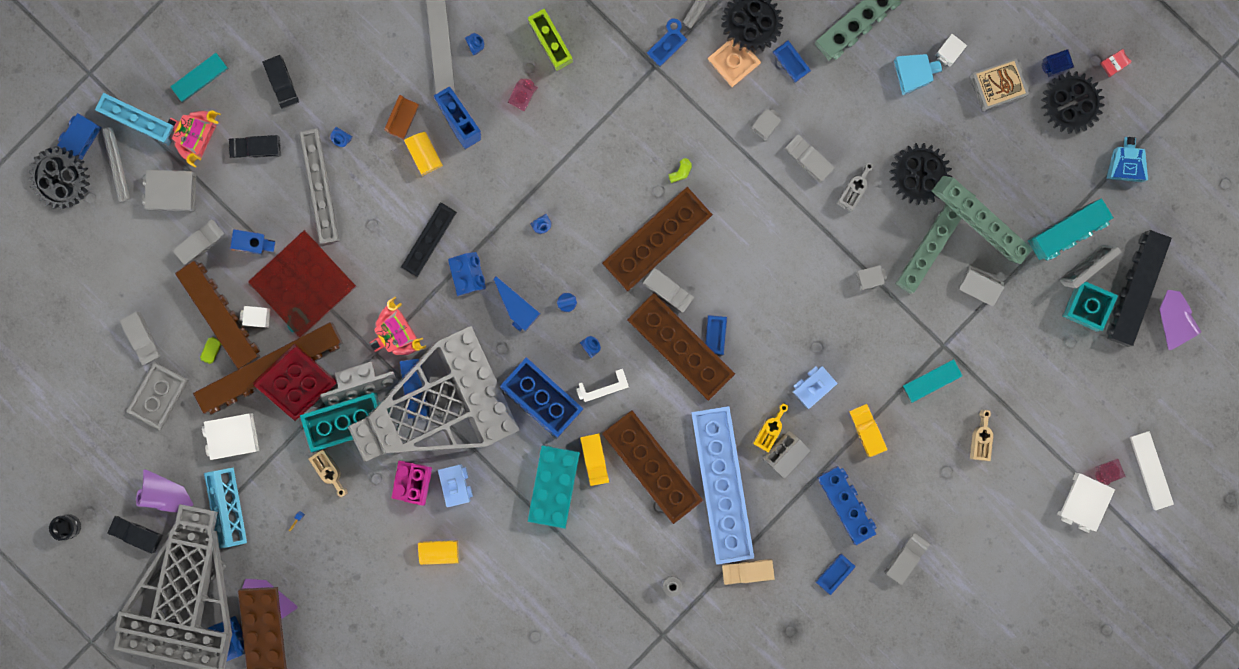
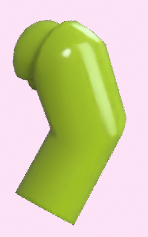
(683, 171)

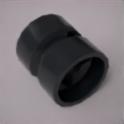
(64, 527)

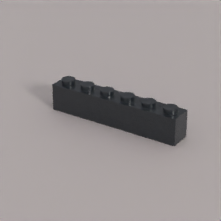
(1139, 288)

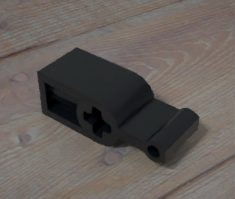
(280, 81)
(255, 146)
(135, 534)

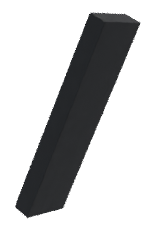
(429, 239)

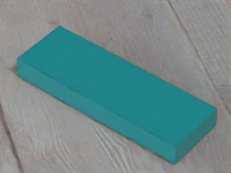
(199, 77)
(932, 381)

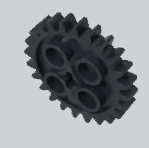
(738, 31)
(1080, 118)
(903, 171)
(59, 177)

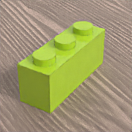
(550, 39)

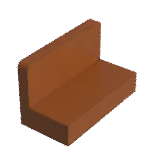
(401, 117)

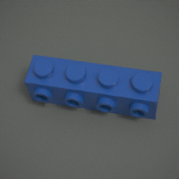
(846, 505)

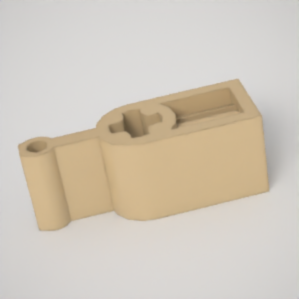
(981, 448)
(322, 463)
(748, 571)

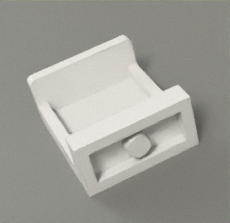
(622, 384)
(230, 436)
(1086, 503)

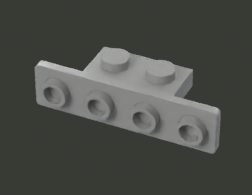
(358, 382)

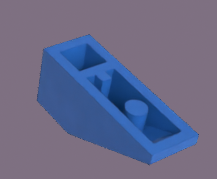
(458, 118)
(517, 308)

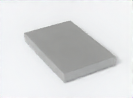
(1090, 266)
(157, 395)

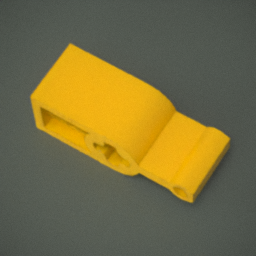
(765, 430)
(868, 431)
(594, 459)

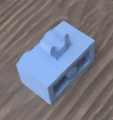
(814, 387)
(454, 485)

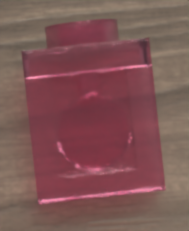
(522, 94)
(1109, 472)

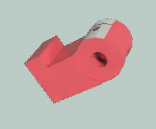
(1115, 62)

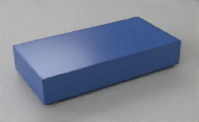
(791, 61)
(716, 333)
(835, 574)

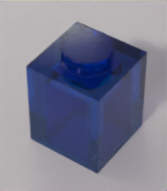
(1057, 63)

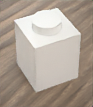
(950, 50)
(255, 316)

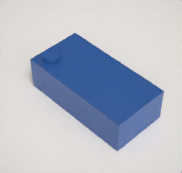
(541, 398)

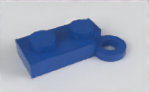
(667, 44)

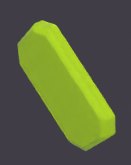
(210, 350)

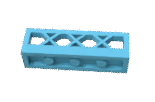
(134, 118)
(216, 493)

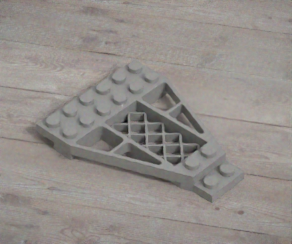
(477, 393)
(170, 640)

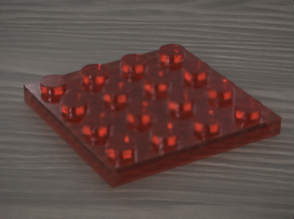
(302, 284)

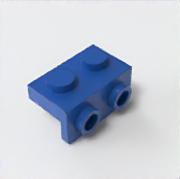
(467, 273)
(237, 642)

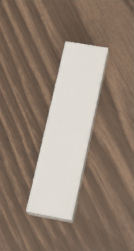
(1151, 470)

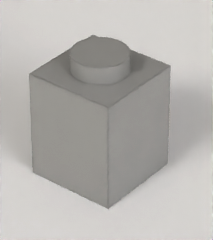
(766, 123)
(871, 277)

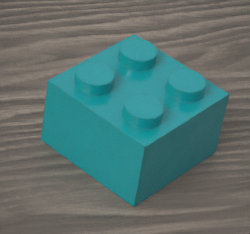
(1090, 306)

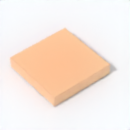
(732, 63)

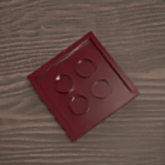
(294, 382)

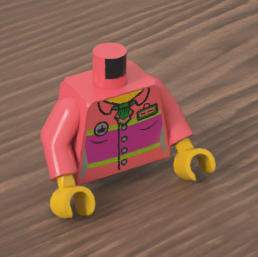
(193, 134)
(395, 332)

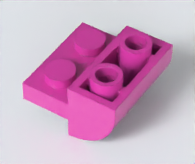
(411, 482)

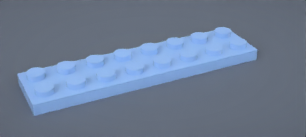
(722, 485)

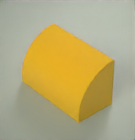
(423, 153)
(438, 552)

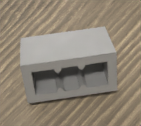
(981, 285)
(786, 454)

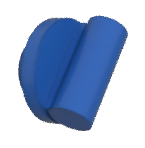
(475, 43)
(340, 137)
(541, 224)
(567, 302)
(591, 345)

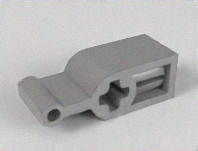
(809, 158)
(850, 189)
(199, 243)
(668, 290)
(140, 337)
(907, 559)

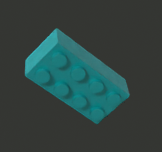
(1072, 228)
(330, 424)
(553, 486)

